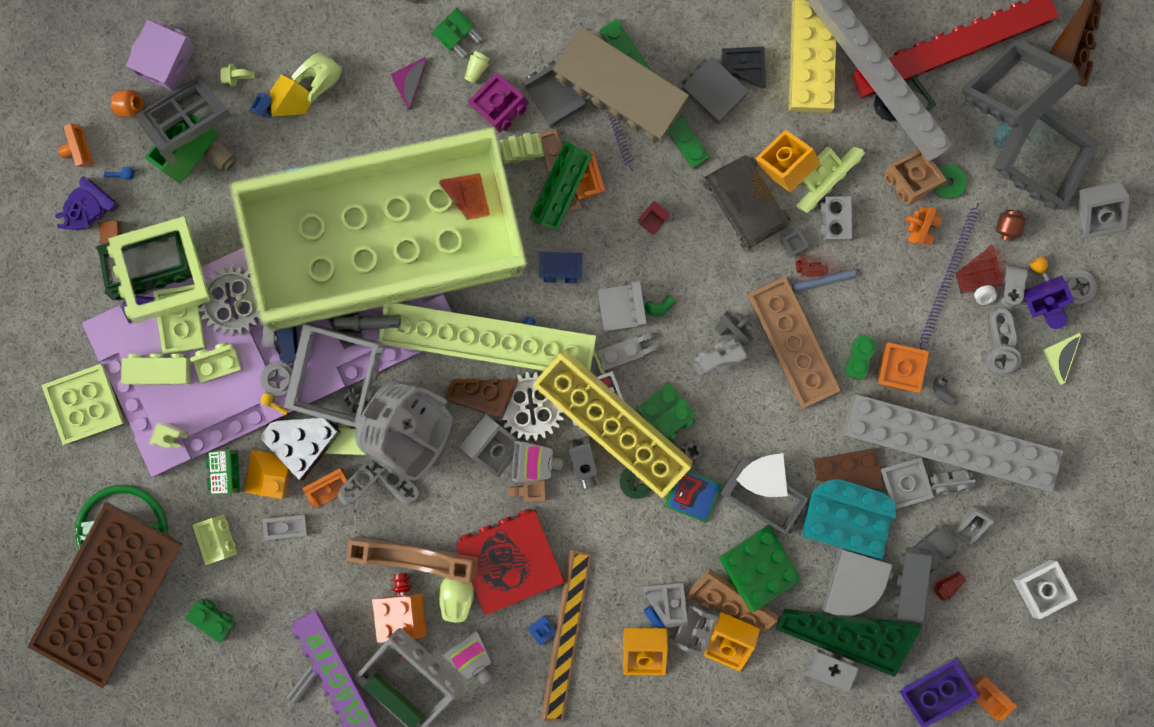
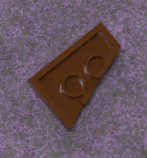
(482, 395)
(854, 467)

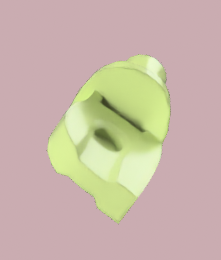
(230, 75)

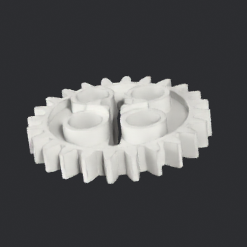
(515, 408)

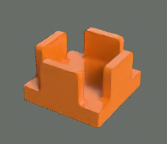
(902, 367)

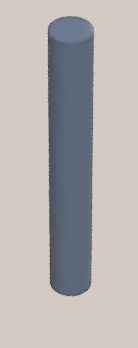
(824, 280)

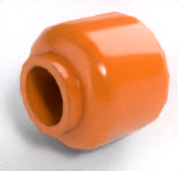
(126, 103)

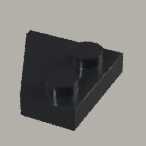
(746, 64)

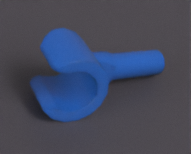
(127, 173)

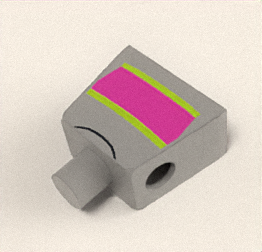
(533, 462)
(471, 657)

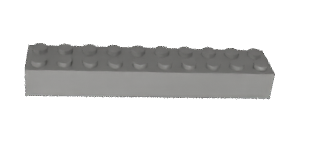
(952, 443)

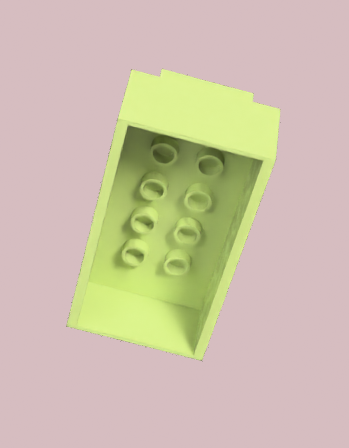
(375, 230)

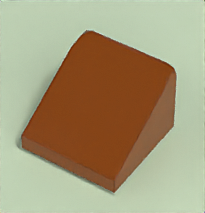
(109, 230)

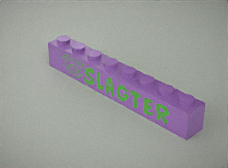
(333, 671)

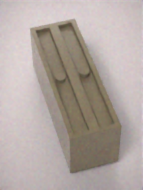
(620, 85)

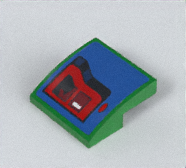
(693, 496)

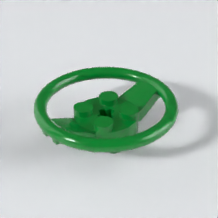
(82, 527)

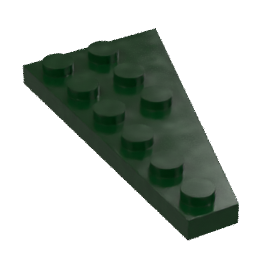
(864, 640)

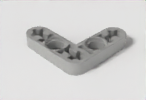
(380, 475)

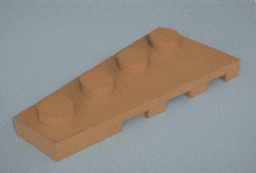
(722, 595)

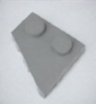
(668, 603)

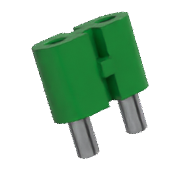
(454, 29)

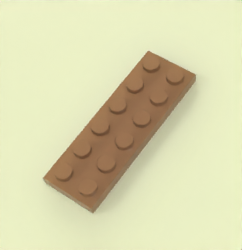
(793, 342)

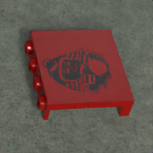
(511, 562)

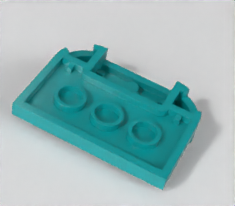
(849, 518)

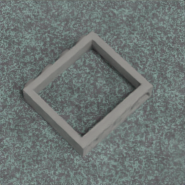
(300, 367)
(423, 662)

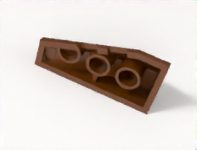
(1078, 39)

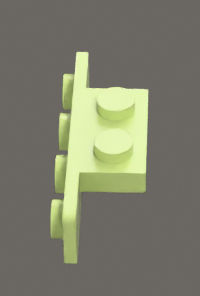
(827, 175)

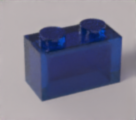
(560, 267)

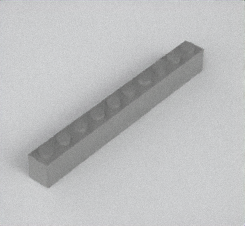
(882, 76)

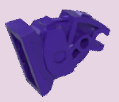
(86, 204)

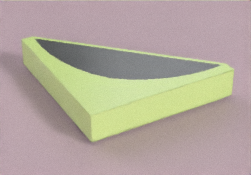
(1061, 356)

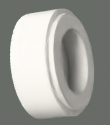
(985, 295)

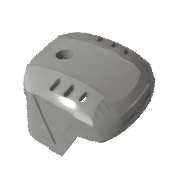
(402, 430)

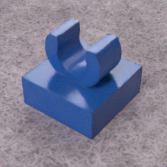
(260, 105)
(542, 630)

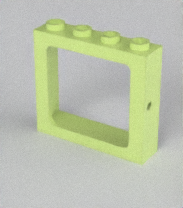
(168, 305)

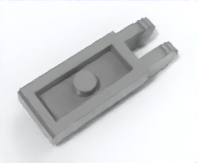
(625, 351)

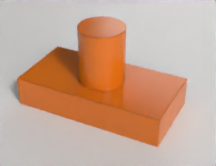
(76, 146)

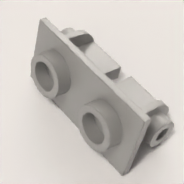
(961, 481)

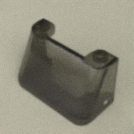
(746, 202)

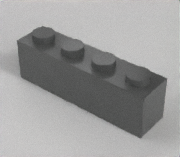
(913, 586)

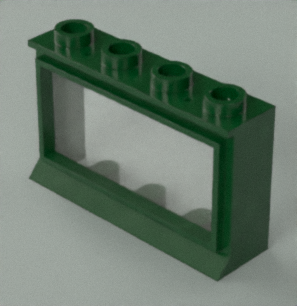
(149, 264)

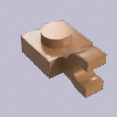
(531, 491)

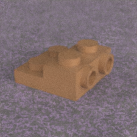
(914, 177)

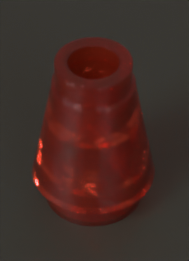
(949, 586)

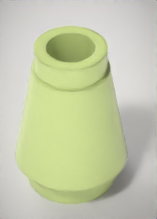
(477, 65)

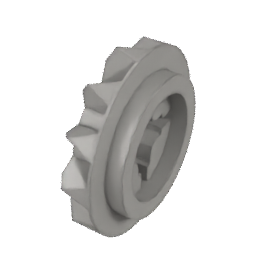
(1083, 278)
(1010, 364)
(269, 372)

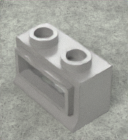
(688, 634)

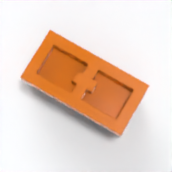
(591, 182)
(325, 488)
(992, 699)

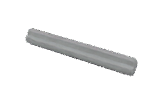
(309, 676)

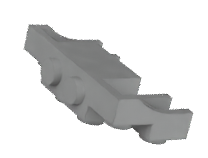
(724, 356)

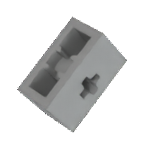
(841, 679)

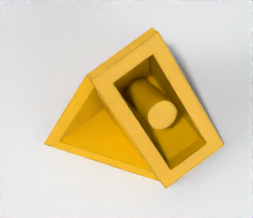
(288, 98)

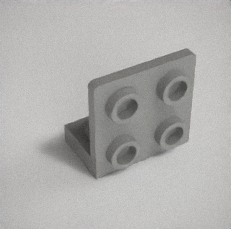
(622, 307)

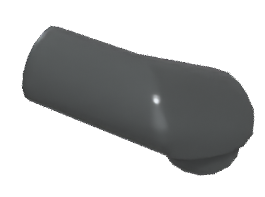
(940, 390)

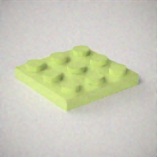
(83, 404)

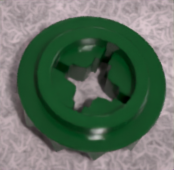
(628, 489)

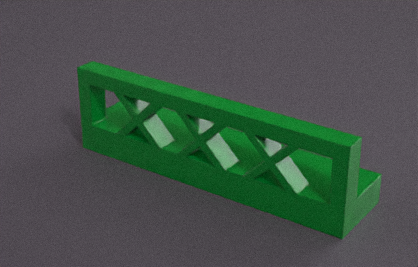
(562, 187)

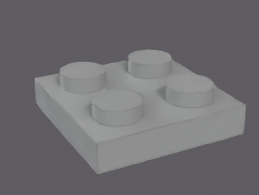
(907, 482)

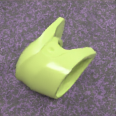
(323, 69)
(455, 600)

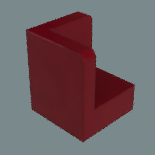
(653, 218)

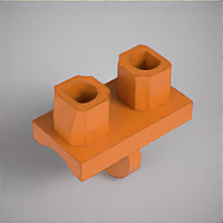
(920, 225)

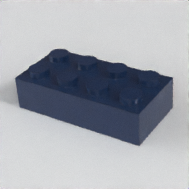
(288, 344)

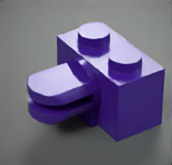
(1049, 300)

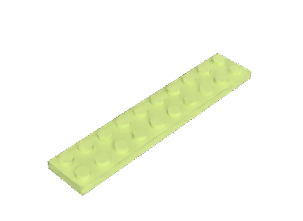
(483, 338)

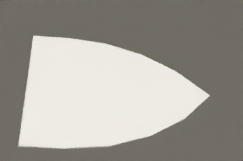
(765, 476)

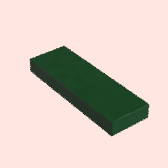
(394, 700)

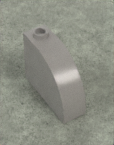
(856, 584)

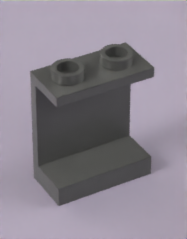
(552, 97)

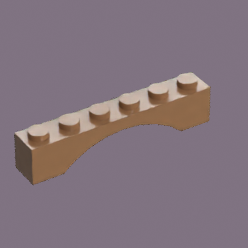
(442, 563)

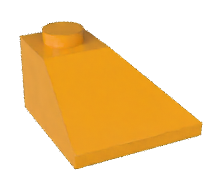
(266, 475)

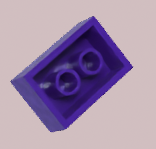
(940, 692)

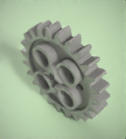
(214, 307)

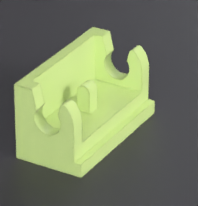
(165, 435)

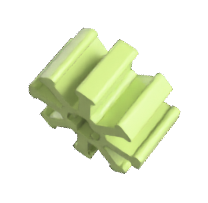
(521, 148)

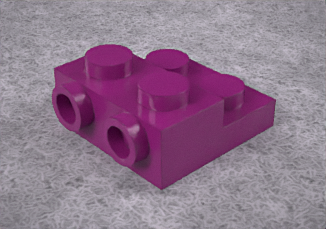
(499, 103)

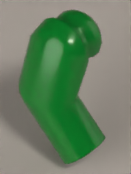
(659, 309)

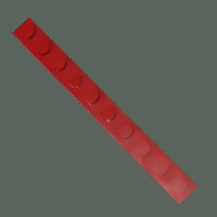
(965, 40)

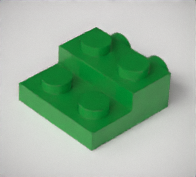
(667, 412)

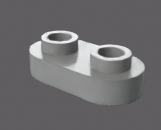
(1005, 329)

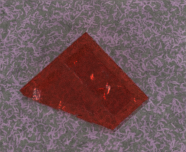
(467, 194)
(980, 272)

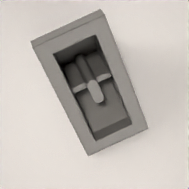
(973, 525)

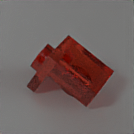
(813, 270)

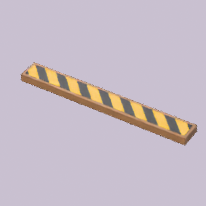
(566, 636)

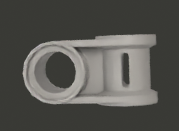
(1014, 283)

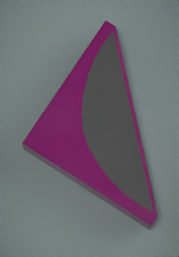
(408, 80)

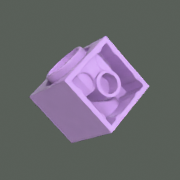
(160, 54)

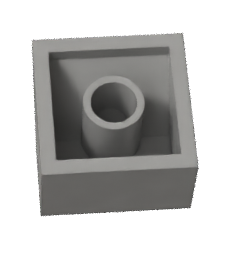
(1103, 209)
(490, 445)

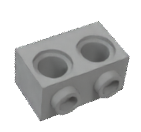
(842, 219)

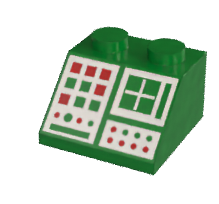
(223, 472)

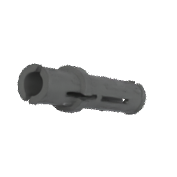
(367, 322)

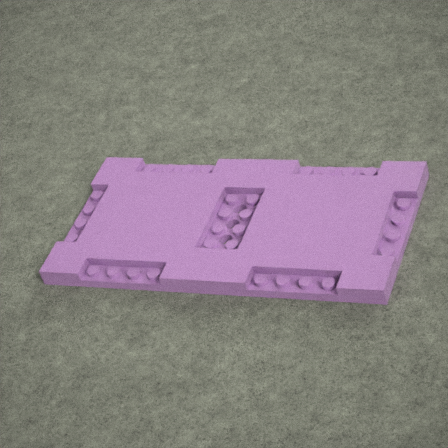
(229, 404)

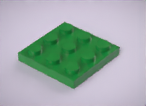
(759, 568)

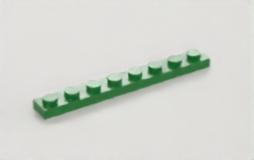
(681, 132)

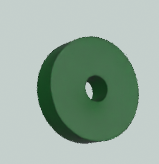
(958, 182)

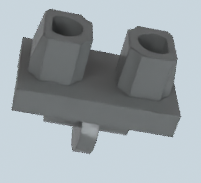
(728, 322)

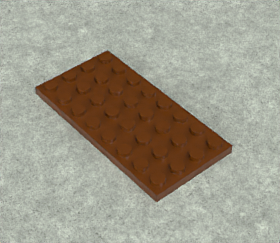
(104, 594)

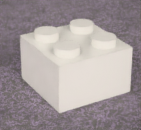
(1045, 589)

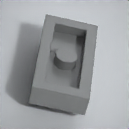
(285, 527)

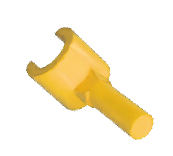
(267, 399)

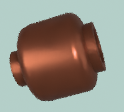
(1011, 224)

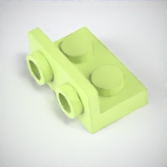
(217, 362)
(214, 539)

